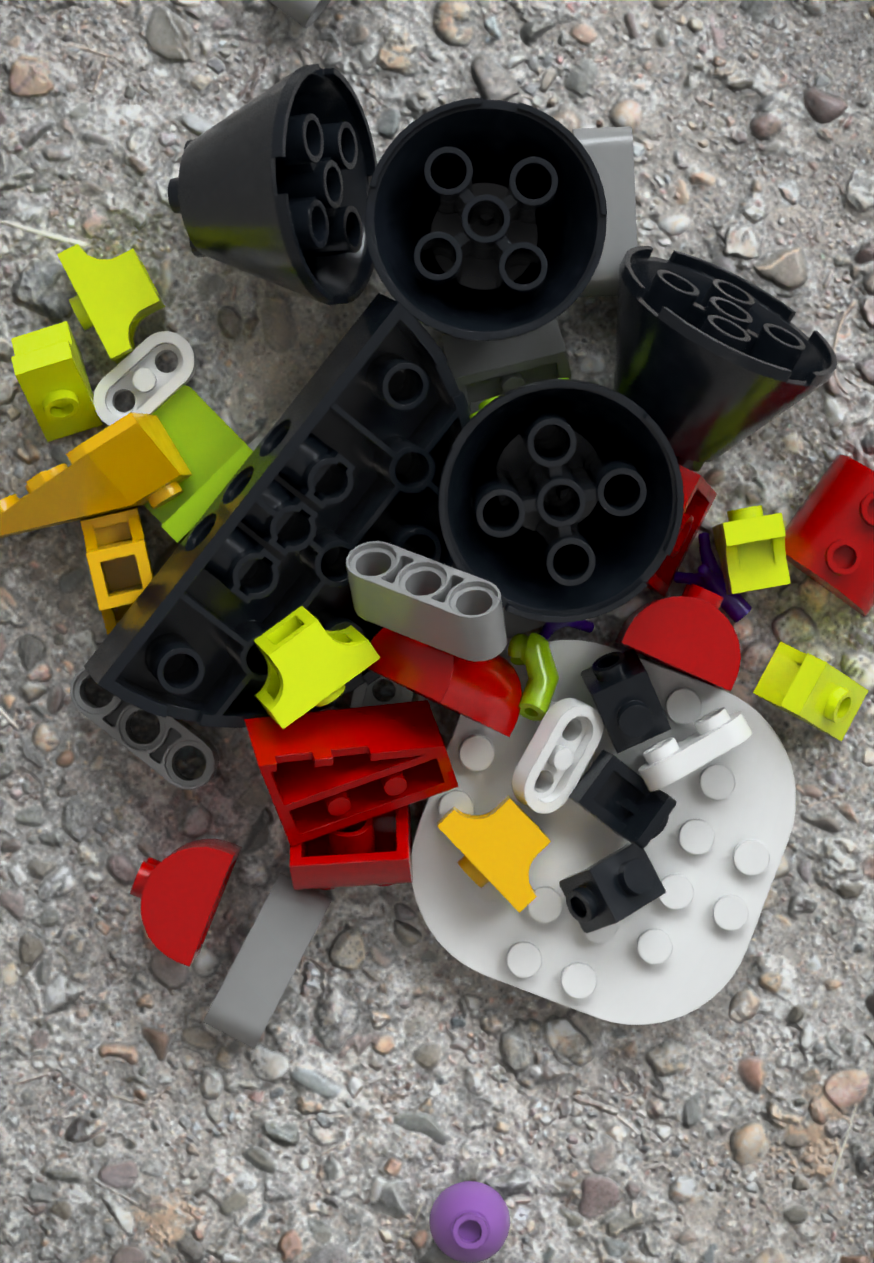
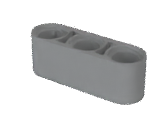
(614, 159)
(427, 601)
(162, 752)
(267, 961)

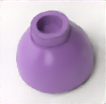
(469, 1222)

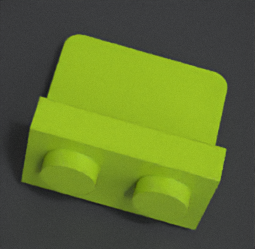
(210, 452)

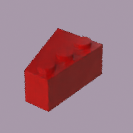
(349, 765)

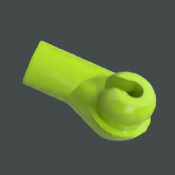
(541, 670)

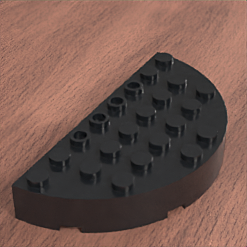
(337, 470)

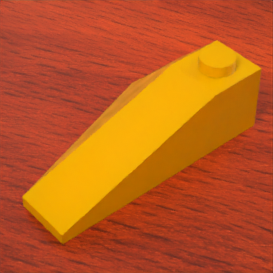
(109, 473)

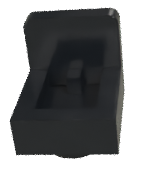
(625, 699)
(623, 800)
(612, 888)

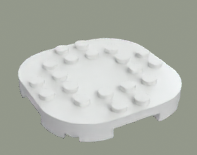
(710, 857)

